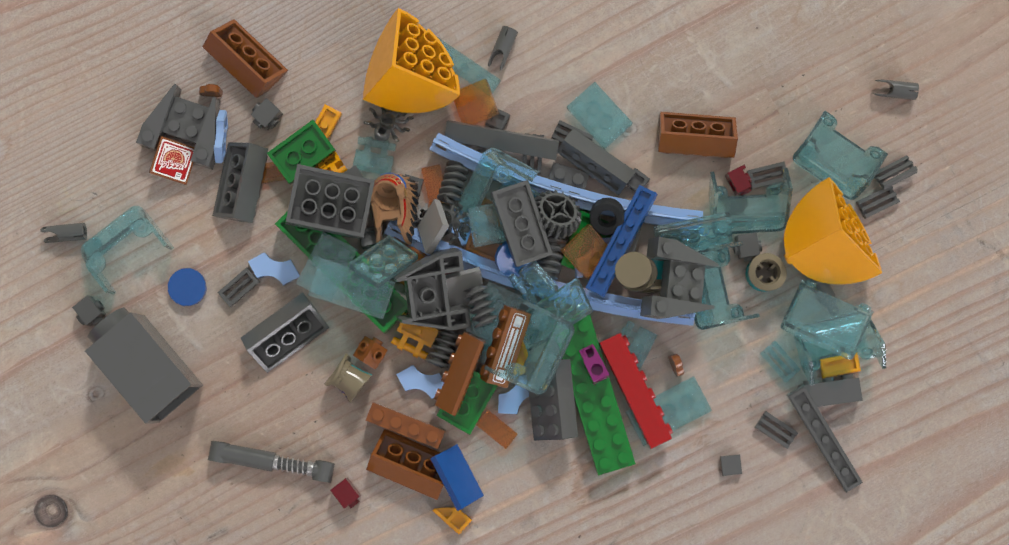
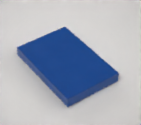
(457, 477)

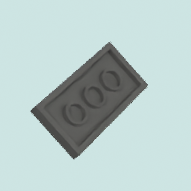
(518, 220)

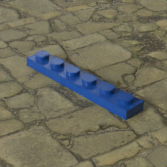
(621, 240)

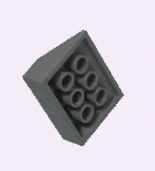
(330, 201)

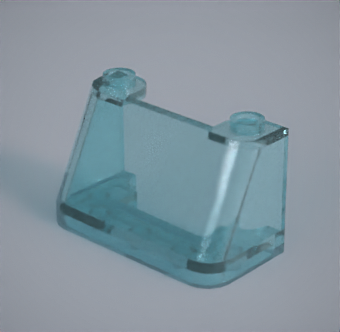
(832, 155)
(826, 320)

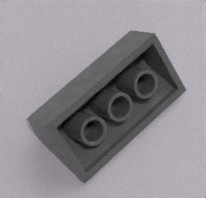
(240, 182)
(284, 332)

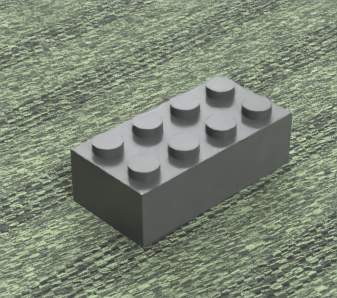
(554, 411)

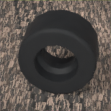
(604, 204)

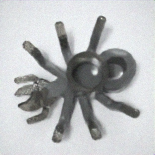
(387, 124)
(453, 220)

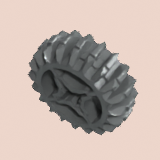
(565, 212)

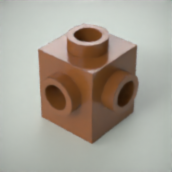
(370, 351)

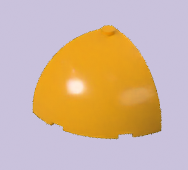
(410, 69)
(829, 239)

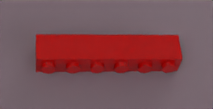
(635, 390)

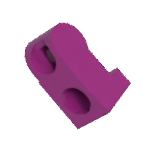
(594, 364)

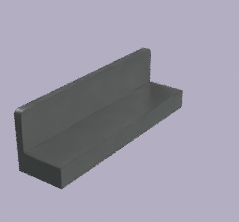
(595, 161)

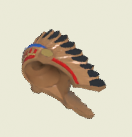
(395, 199)

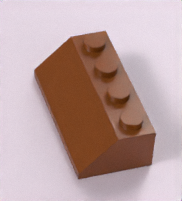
(244, 58)
(697, 135)
(460, 373)
(406, 464)

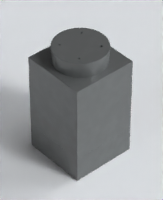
(141, 365)

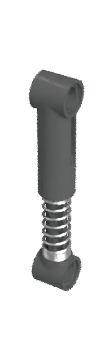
(269, 461)

